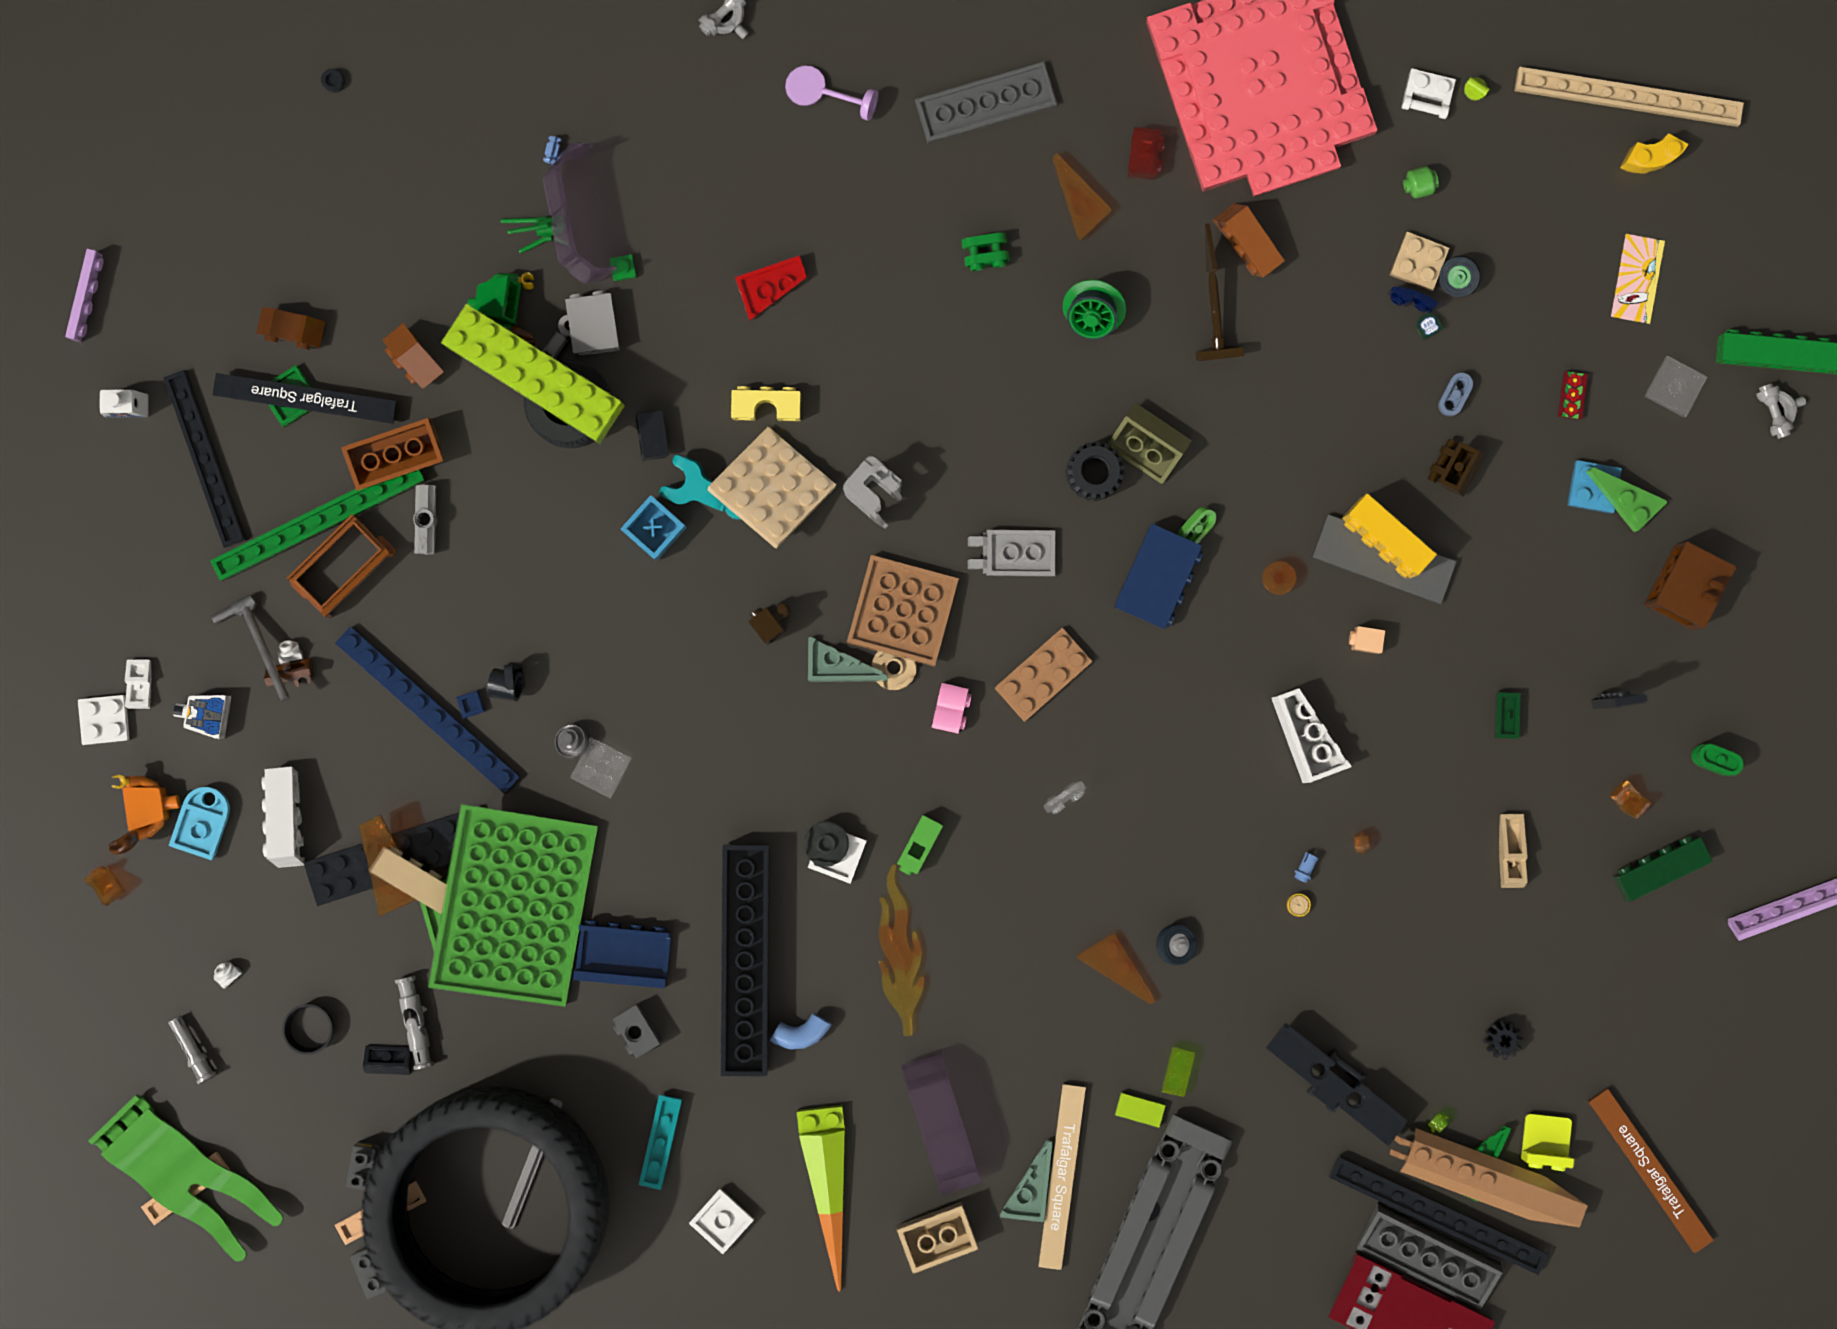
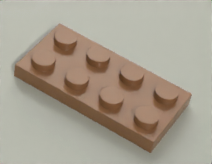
(1043, 674)

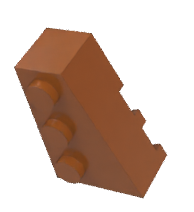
(1248, 239)

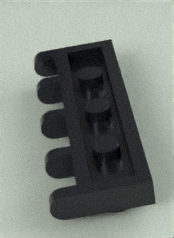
(1618, 699)

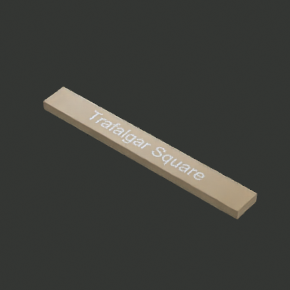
(1061, 1176)

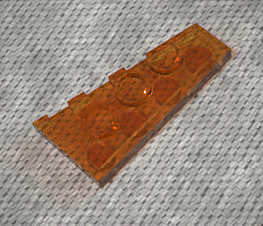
(374, 837)

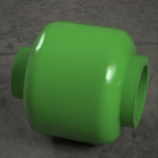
(1420, 182)

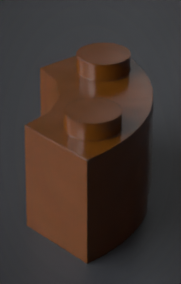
(291, 328)

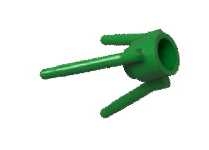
(542, 226)

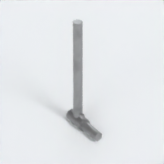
(244, 608)

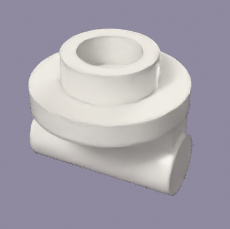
(288, 652)
(226, 974)

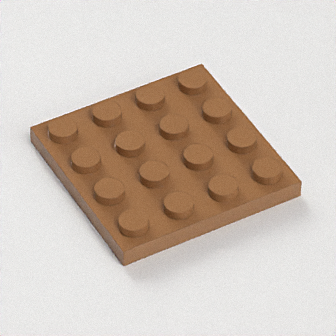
(902, 610)

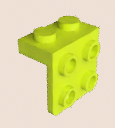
(1547, 1142)

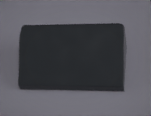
(387, 1060)

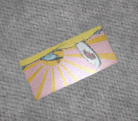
(1637, 278)

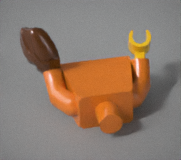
(145, 808)

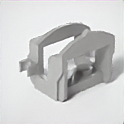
(866, 500)

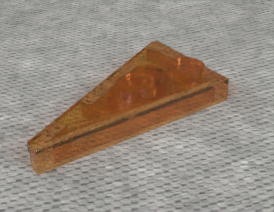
(1082, 202)
(1113, 962)

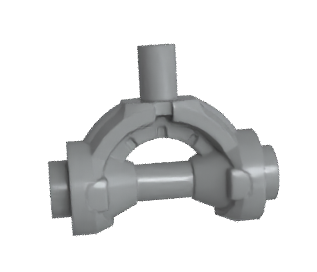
(712, 23)
(1771, 396)

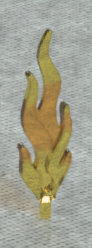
(899, 955)

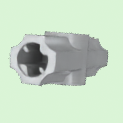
(425, 504)

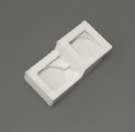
(138, 684)

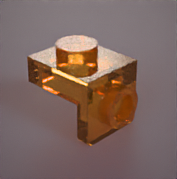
(1629, 800)
(104, 884)

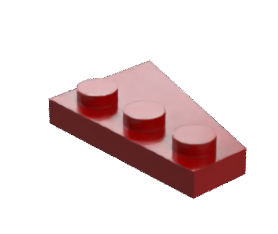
(768, 284)

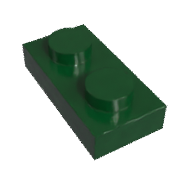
(1507, 715)

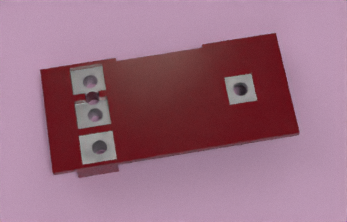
(1398, 1302)

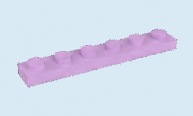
(1784, 910)

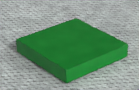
(293, 377)

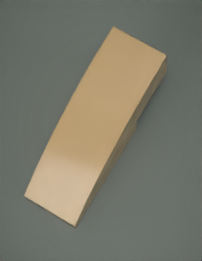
(1512, 851)

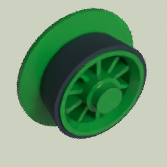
(1094, 308)

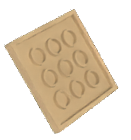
(771, 487)

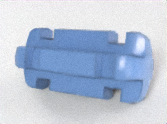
(552, 149)

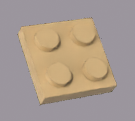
(1419, 261)

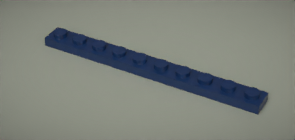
(427, 710)

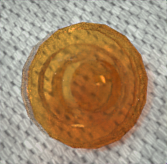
(1279, 578)

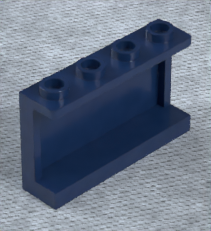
(1159, 576)
(623, 954)

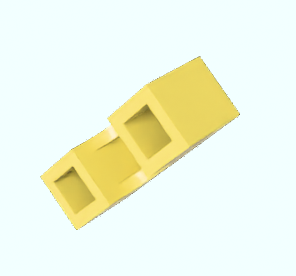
(747, 401)

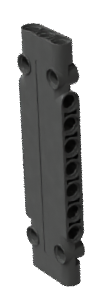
(1150, 1253)

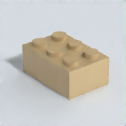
(937, 1237)

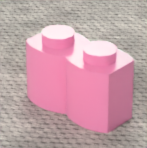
(950, 708)

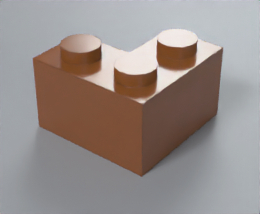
(410, 354)

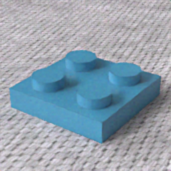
(1585, 492)

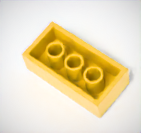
(1388, 537)

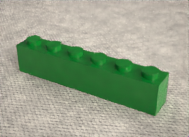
(1777, 352)

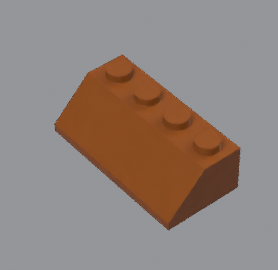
(393, 453)

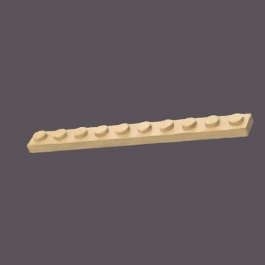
(1628, 96)

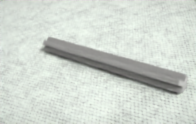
(525, 1182)

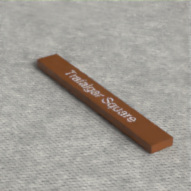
(1650, 1170)

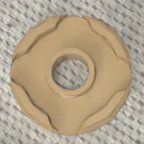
(895, 681)

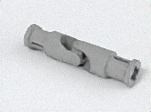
(417, 1034)

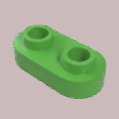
(1198, 525)

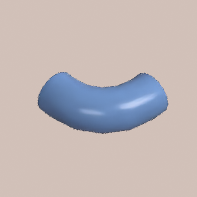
(801, 1036)

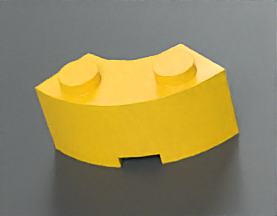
(1653, 157)

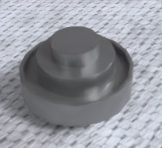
(571, 741)

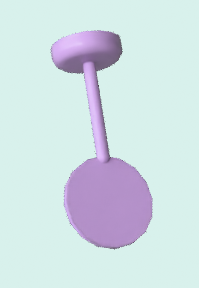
(807, 86)

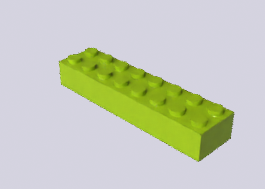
(533, 374)

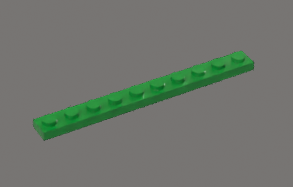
(310, 524)

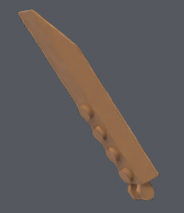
(1488, 1180)

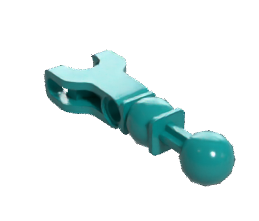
(695, 486)

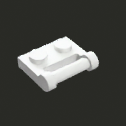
(1431, 87)

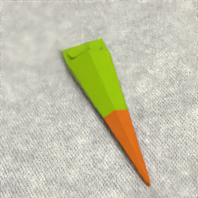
(823, 1149)

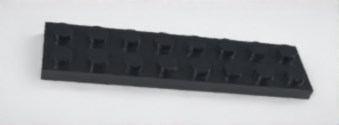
(347, 870)

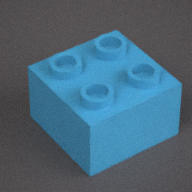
(653, 528)

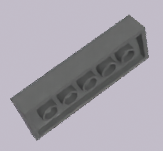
(1430, 1256)

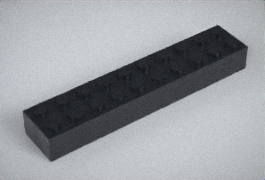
(745, 960)

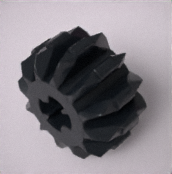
(1495, 1039)

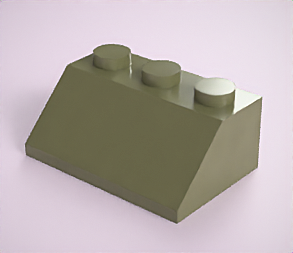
(1149, 443)

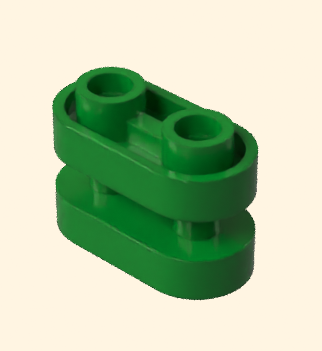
(996, 258)
(1717, 759)

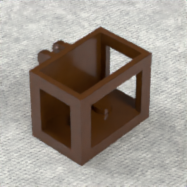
(1690, 586)

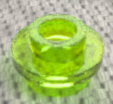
(1438, 1123)

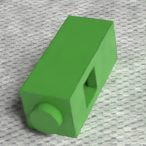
(919, 845)

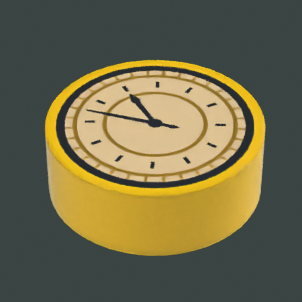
(1298, 904)

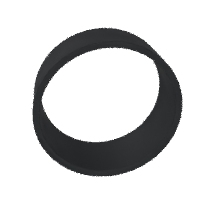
(286, 1031)

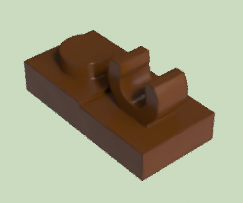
(292, 670)

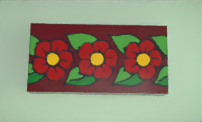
(1572, 395)

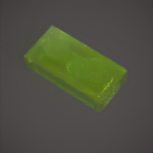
(1178, 1071)

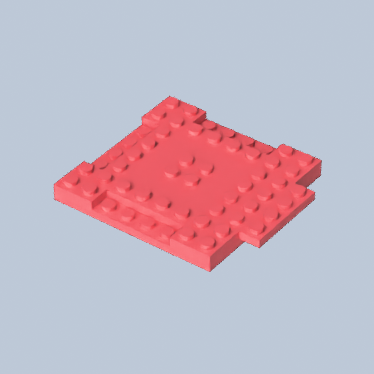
(1261, 89)

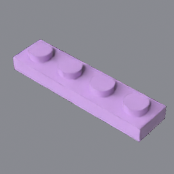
(82, 303)

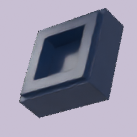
(470, 704)

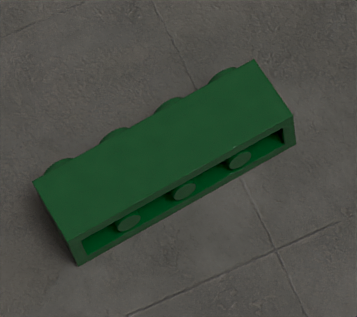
(1662, 868)

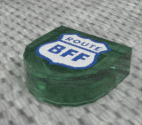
(1428, 325)

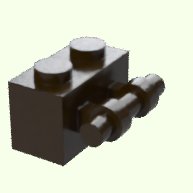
(1460, 469)
(768, 625)

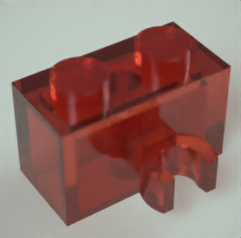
(1144, 153)

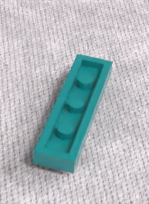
(660, 1142)

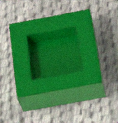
(624, 268)

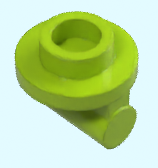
(1476, 88)

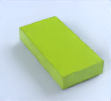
(1140, 1109)

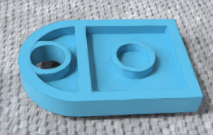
(201, 825)

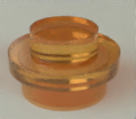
(1362, 843)

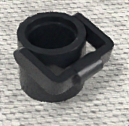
(506, 682)

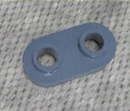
(1455, 395)

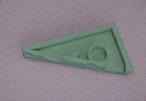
(831, 665)
(1030, 1195)

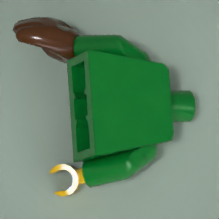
(500, 299)

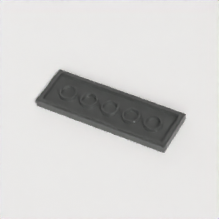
(986, 102)
(1347, 551)

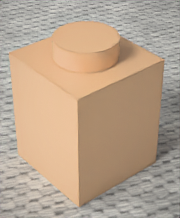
(1367, 640)

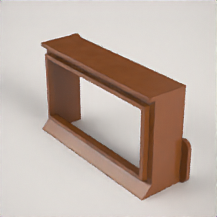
(384, 548)

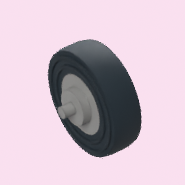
(1176, 944)

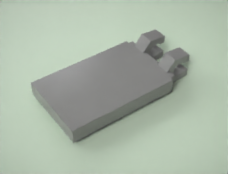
(1015, 553)

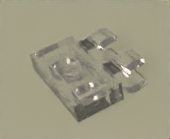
(1072, 792)

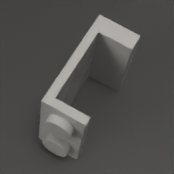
(592, 323)

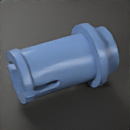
(1306, 867)

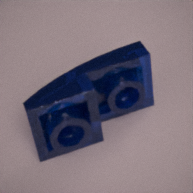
(1403, 296)

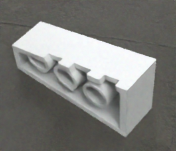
(1307, 738)
(282, 817)

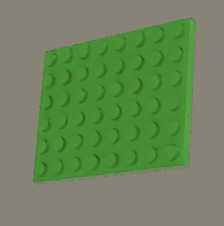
(512, 905)

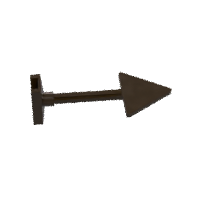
(1219, 349)

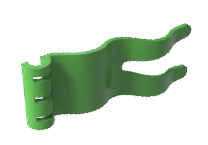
(170, 1164)

